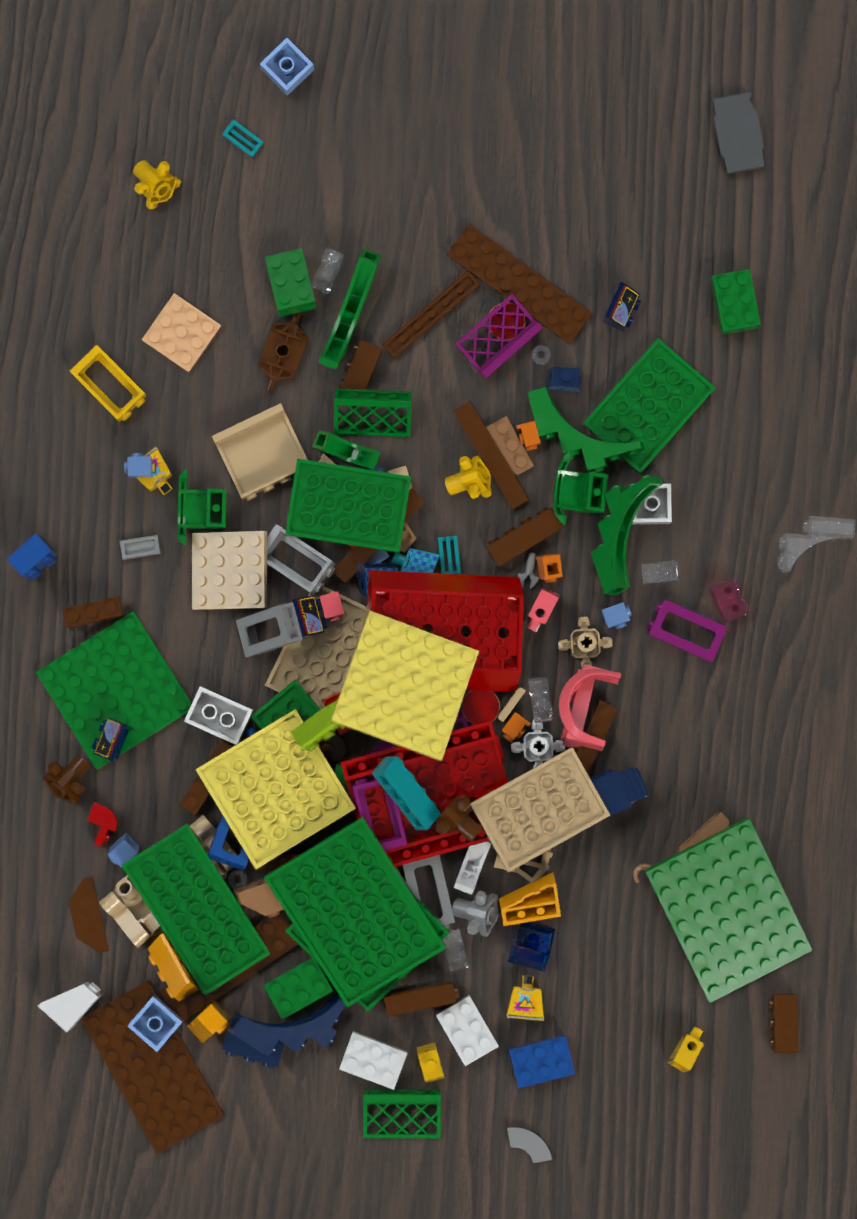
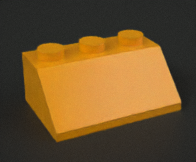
(171, 968)

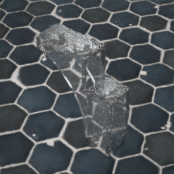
(817, 530)

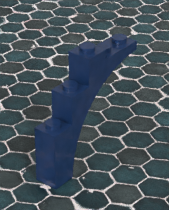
(293, 1034)

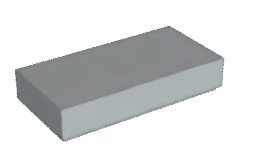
(140, 547)

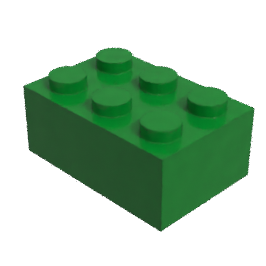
(290, 282)
(735, 301)
(298, 987)

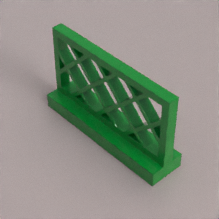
(372, 400)
(398, 1097)

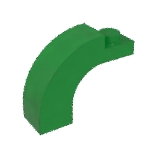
(345, 450)

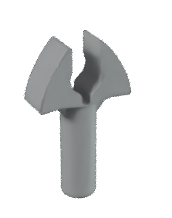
(529, 571)

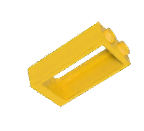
(98, 354)

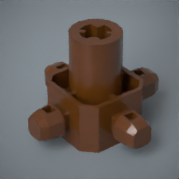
(65, 781)
(456, 817)

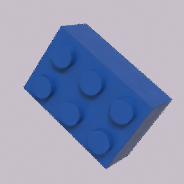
(33, 557)
(541, 1061)

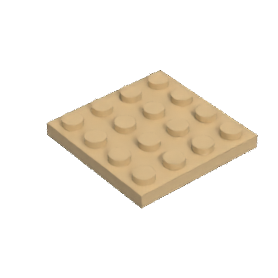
(229, 570)

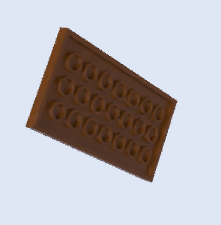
(159, 1086)

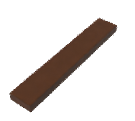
(431, 314)
(491, 454)
(348, 565)

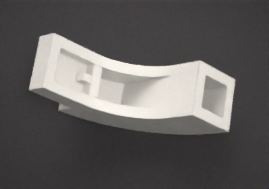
(471, 867)

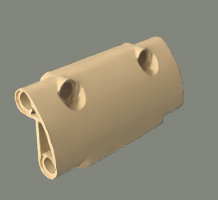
(131, 910)

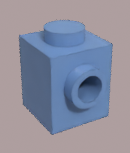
(138, 466)
(616, 615)
(123, 850)

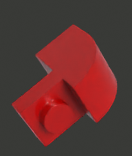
(106, 819)

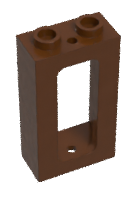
(421, 998)

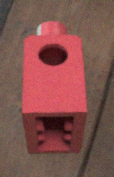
(546, 600)

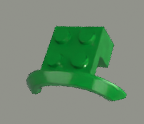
(578, 491)
(199, 508)

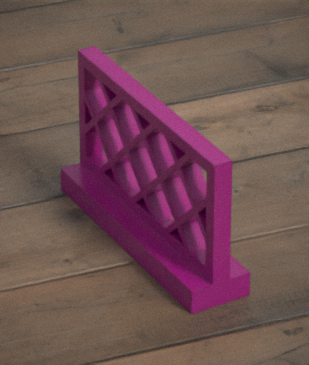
(512, 345)

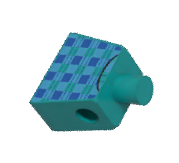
(416, 561)

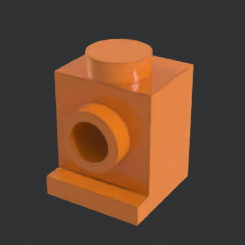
(529, 435)
(554, 564)
(514, 727)

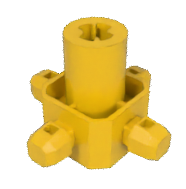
(155, 183)
(472, 477)

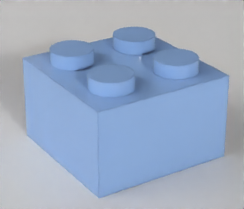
(287, 66)
(155, 1023)

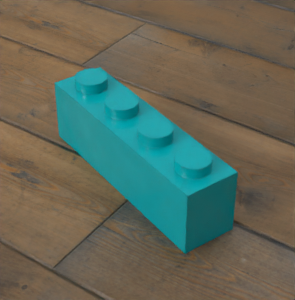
(406, 792)

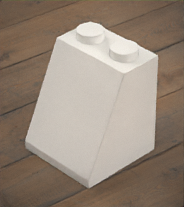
(71, 1005)

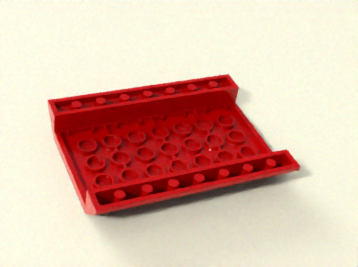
(468, 768)

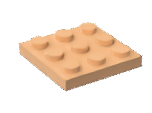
(181, 332)

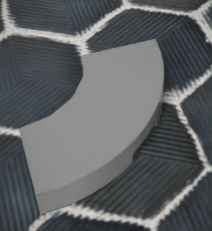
(530, 1142)

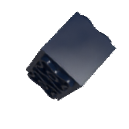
(619, 789)

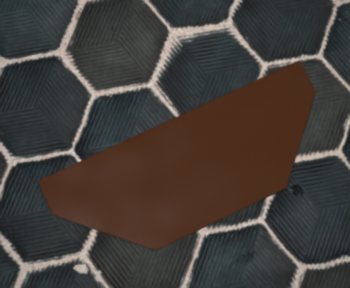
(87, 916)

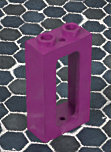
(656, 631)
(399, 837)

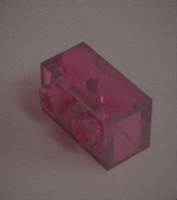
(729, 600)

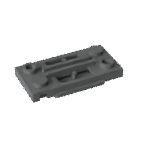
(738, 133)

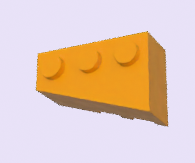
(531, 902)
(211, 1020)

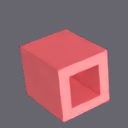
(332, 606)

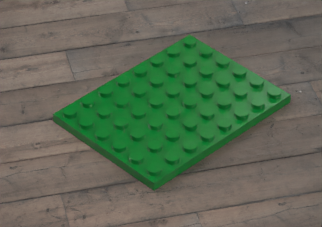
(728, 909)
(355, 911)

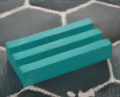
(255, 148)
(448, 539)

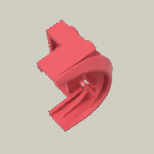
(578, 692)

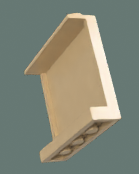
(260, 451)

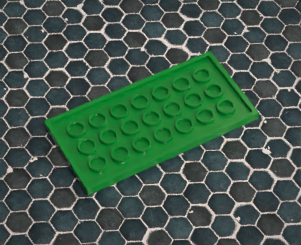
(196, 909)

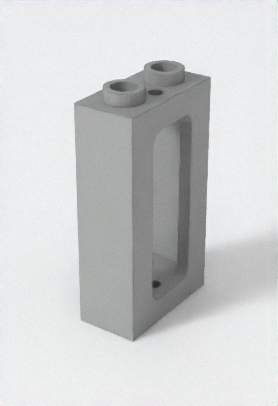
(277, 535)
(287, 622)
(408, 875)

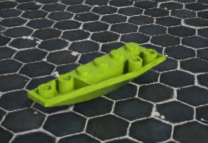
(316, 728)

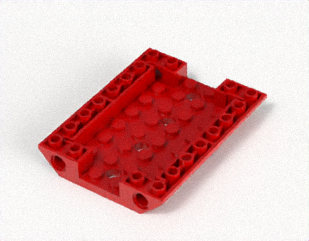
(458, 601)

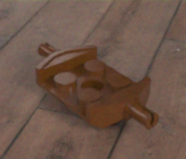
(283, 367)

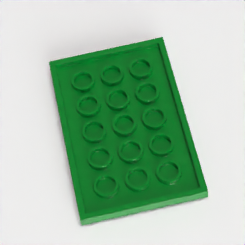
(650, 404)
(348, 505)

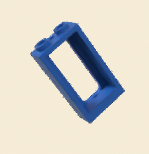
(218, 854)

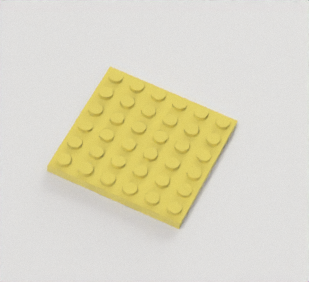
(405, 686)
(274, 791)

